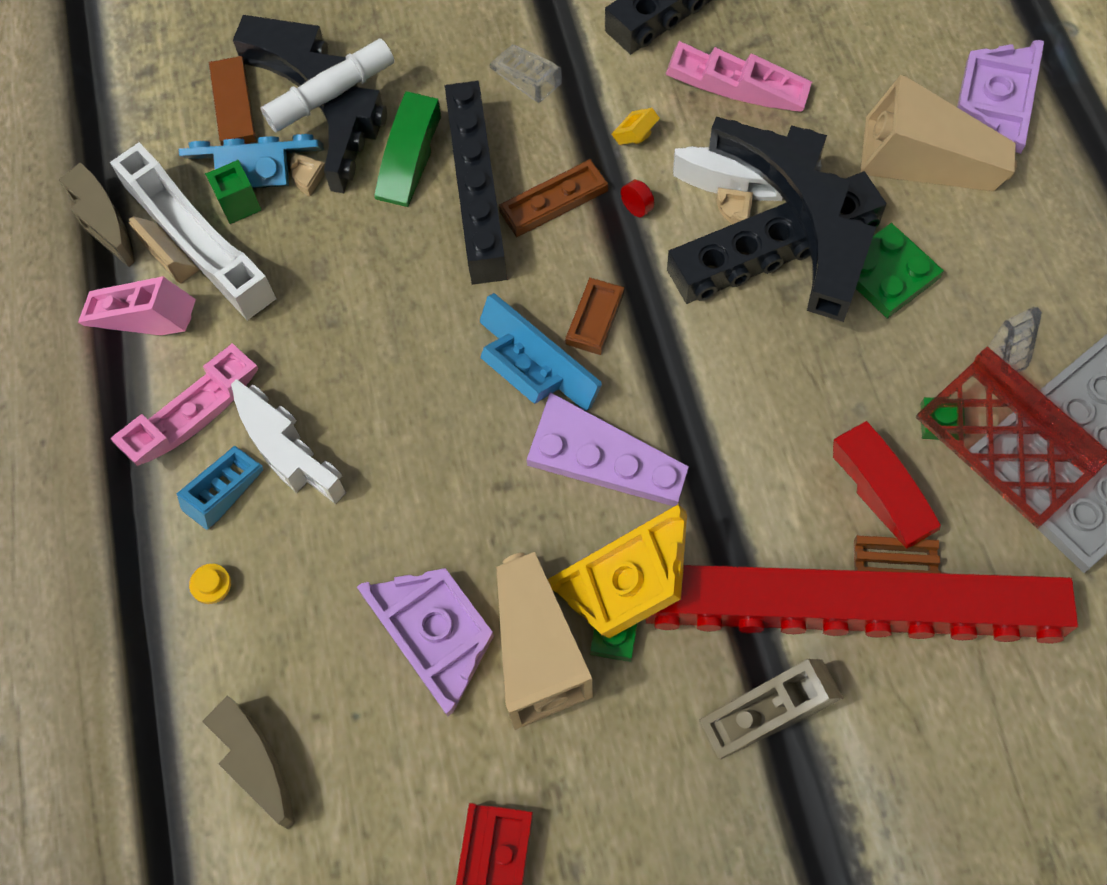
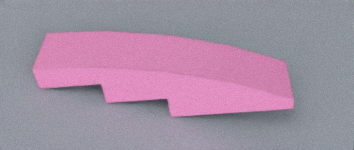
(747, 81)

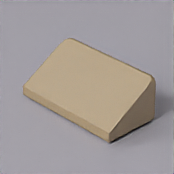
(164, 249)

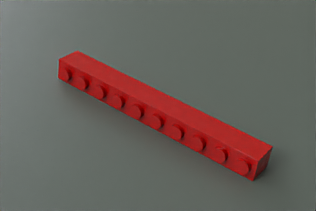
(873, 603)

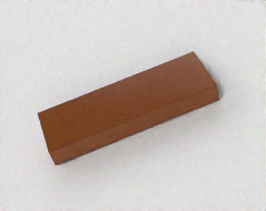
(232, 100)
(553, 198)

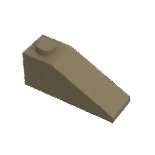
(771, 707)

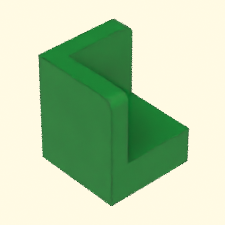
(233, 191)

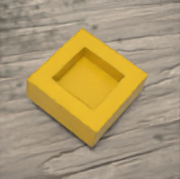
(636, 126)

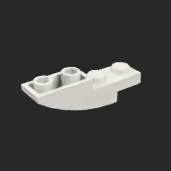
(711, 170)
(280, 444)

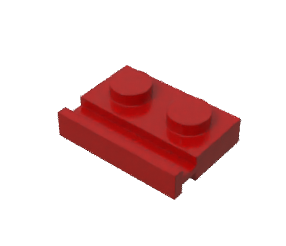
(494, 846)

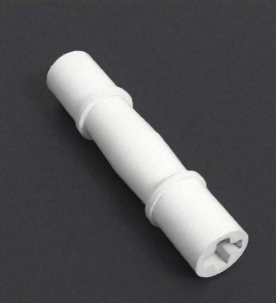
(327, 85)

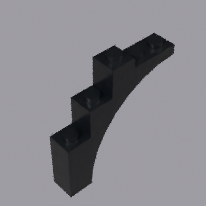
(300, 54)
(790, 167)

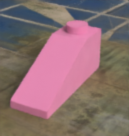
(140, 307)

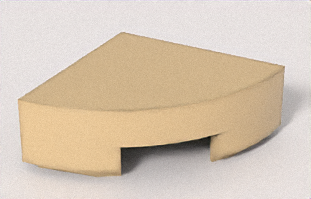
(306, 172)
(734, 204)

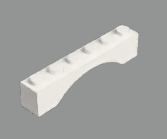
(219, 260)

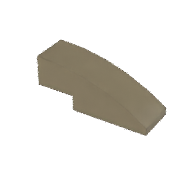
(97, 212)
(251, 760)

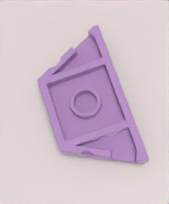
(1001, 88)
(433, 629)

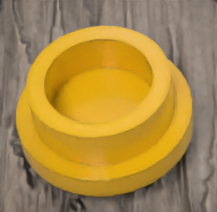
(210, 583)

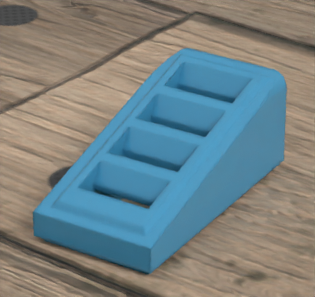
(217, 505)

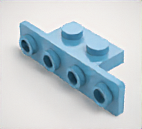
(262, 162)
(533, 360)

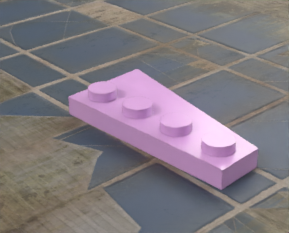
(595, 452)

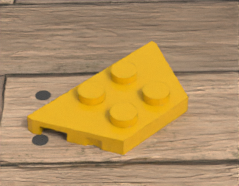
(629, 575)

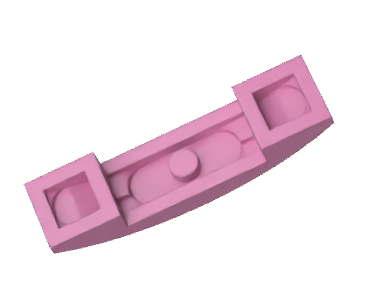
(189, 412)

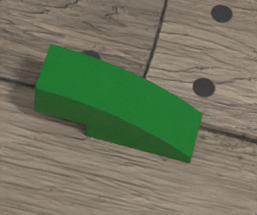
(407, 148)

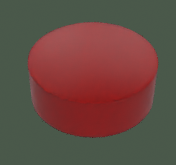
(637, 198)

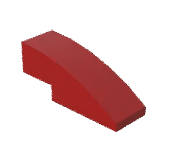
(885, 484)

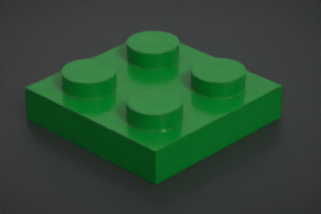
(895, 271)

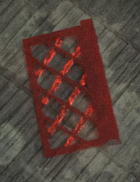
(1041, 416)

